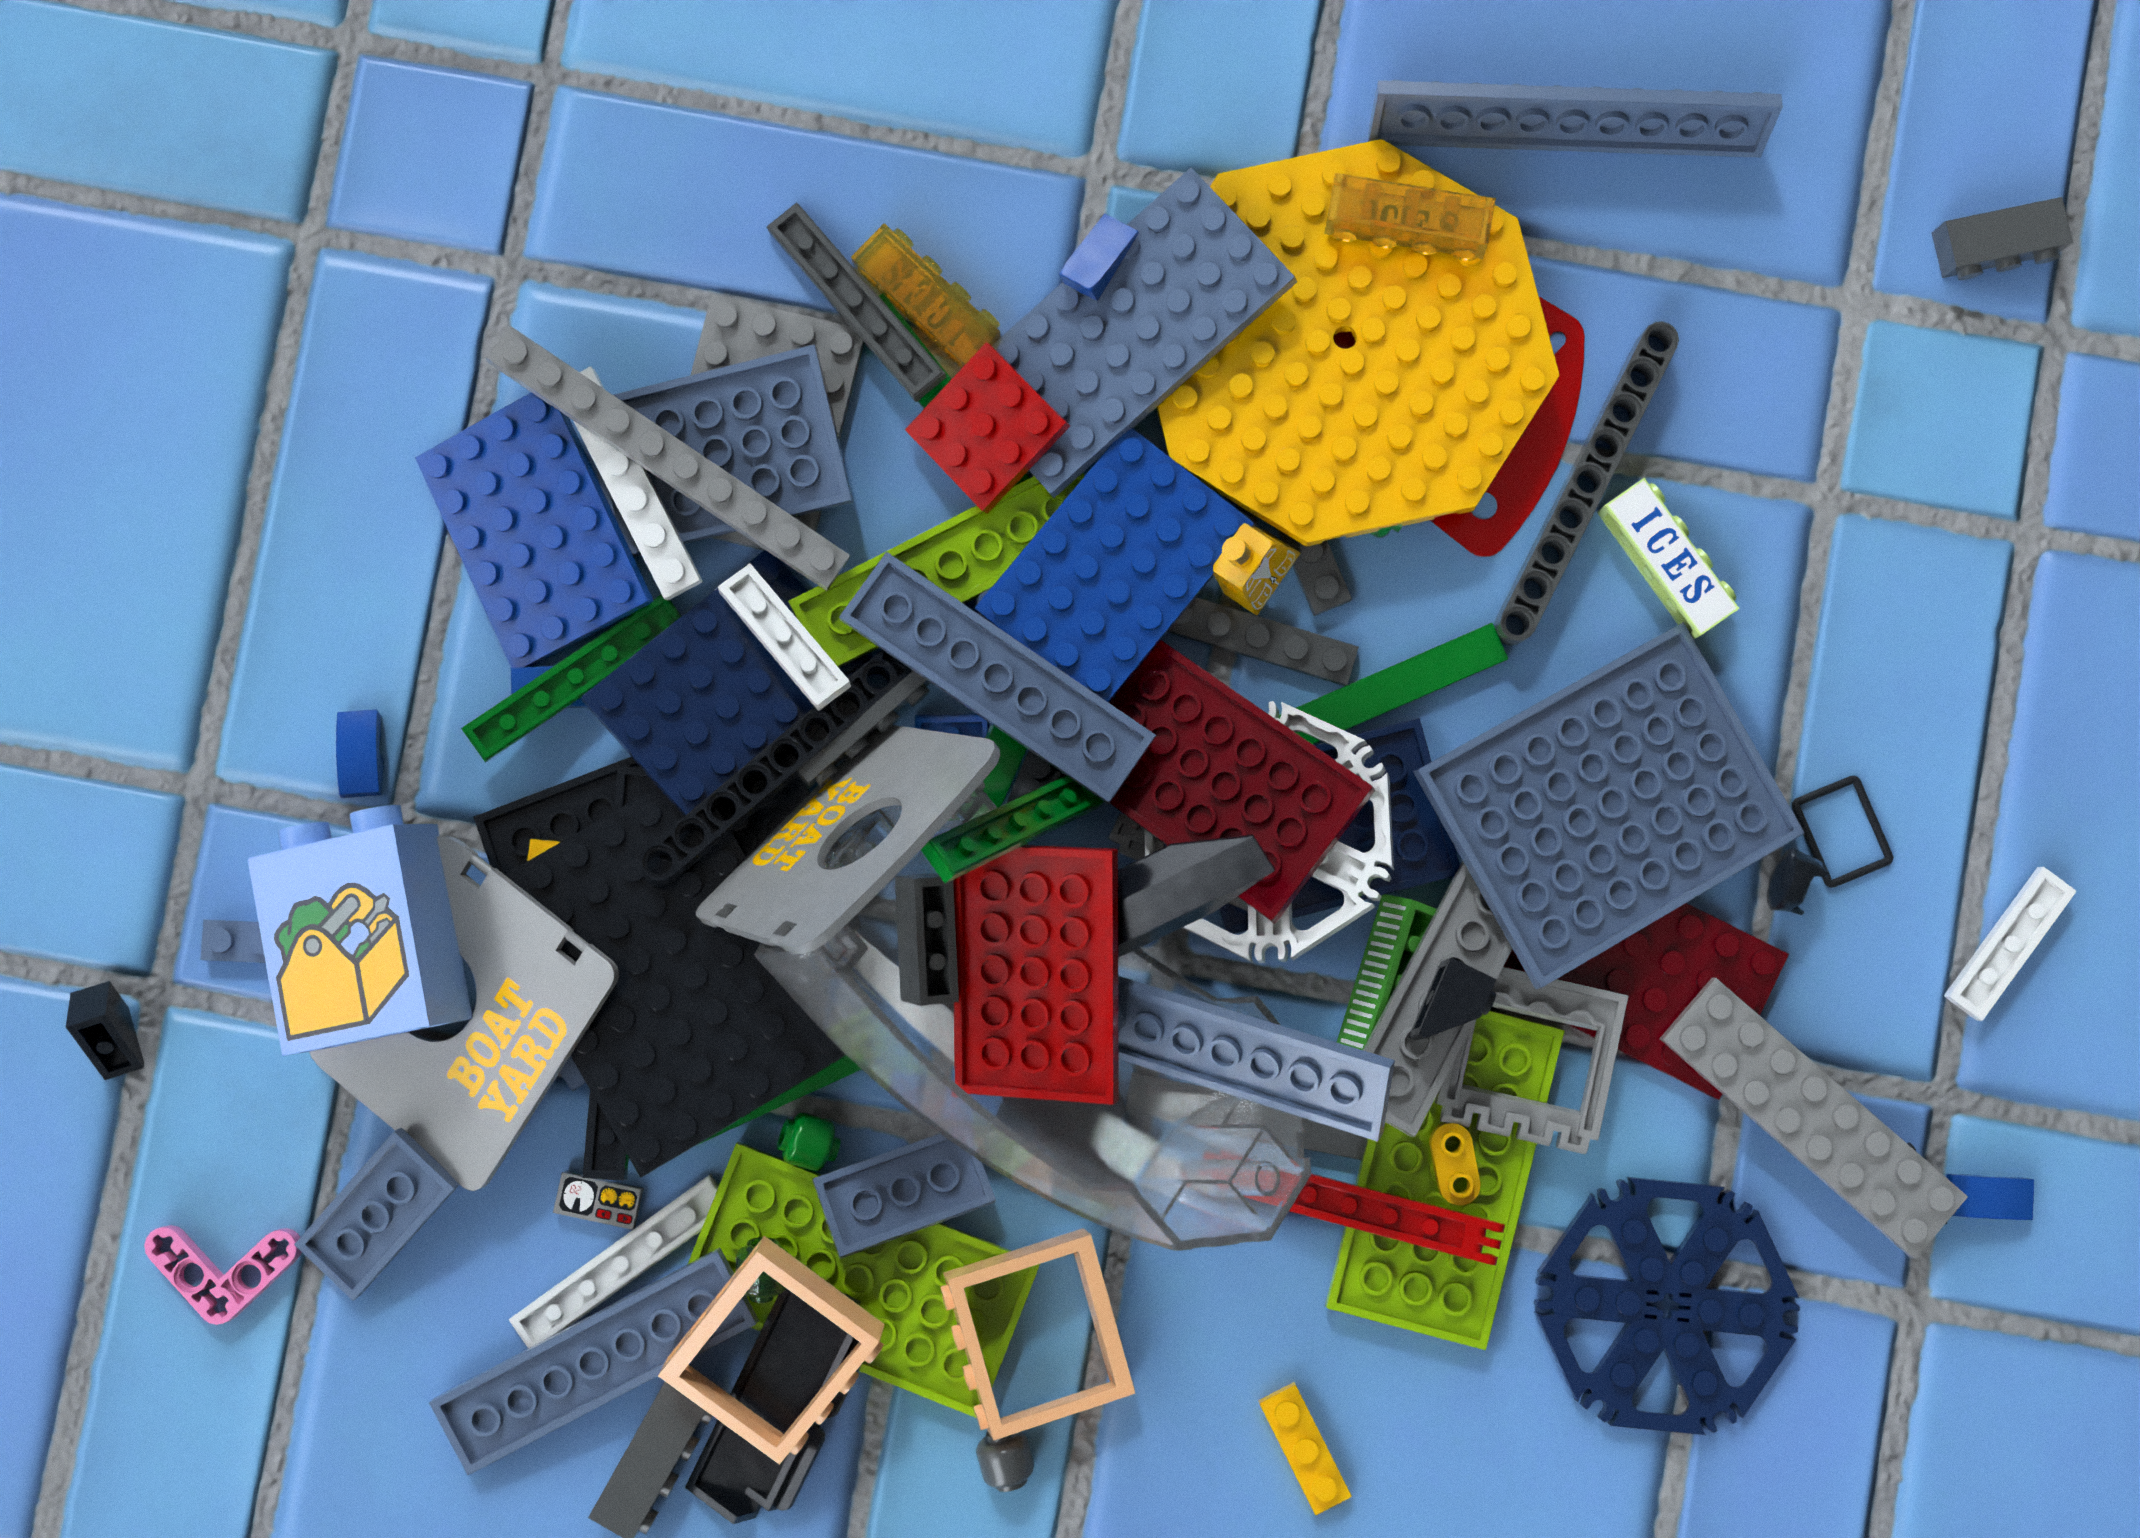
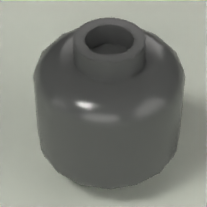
(1005, 1461)

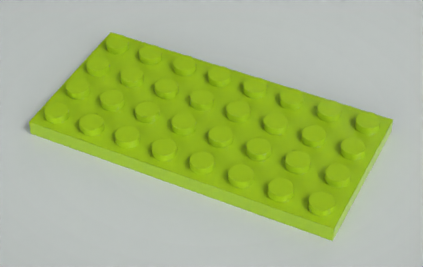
(892, 1280)
(1424, 1286)

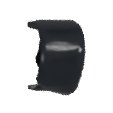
(1792, 879)

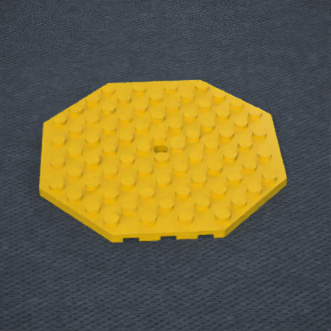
(1408, 415)

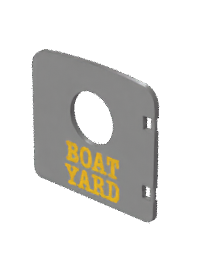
(785, 876)
(532, 1007)

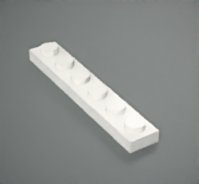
(643, 513)

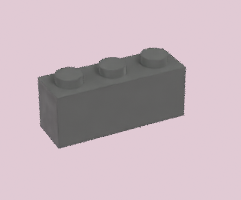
(2002, 239)
(926, 939)

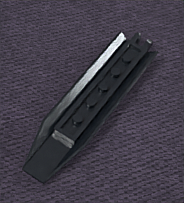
(1184, 886)

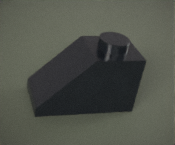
(1454, 998)
(104, 1030)

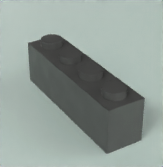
(649, 1464)

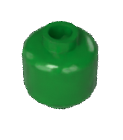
(808, 1141)

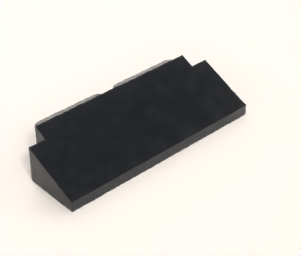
(778, 1381)

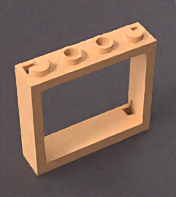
(815, 1292)
(965, 1336)

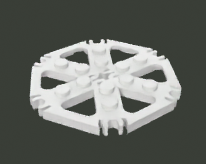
(1342, 867)

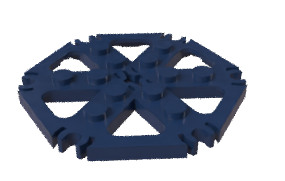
(1686, 1272)

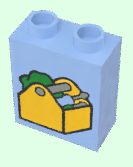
(358, 932)

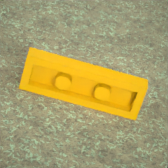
(1304, 1448)

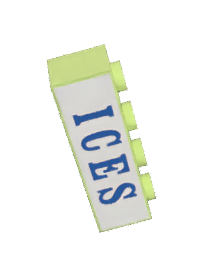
(1668, 558)

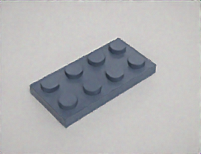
(901, 1193)
(377, 1213)

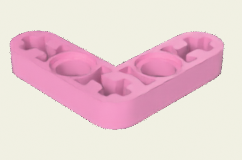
(227, 1284)

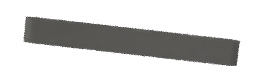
(1598, 469)

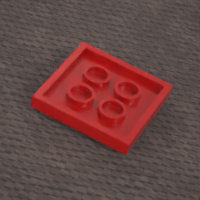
(987, 427)

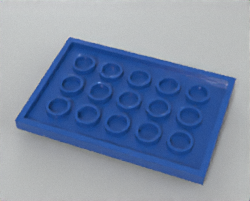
(533, 530)
(1113, 565)

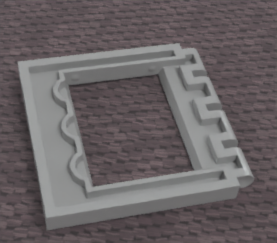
(1537, 1120)

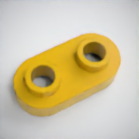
(1454, 1164)

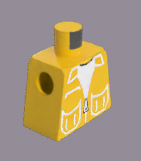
(1253, 566)

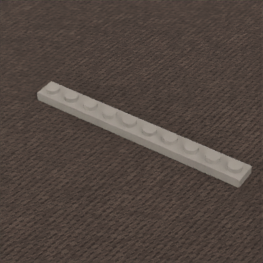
(667, 458)

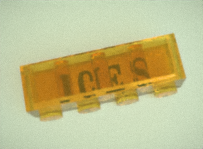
(1409, 217)
(925, 296)

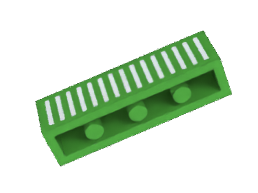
(1389, 948)

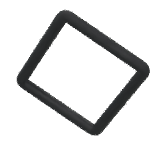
(1871, 817)

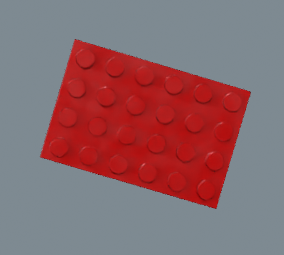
(1039, 975)

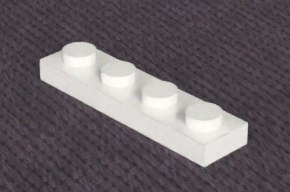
(784, 637)
(2010, 943)

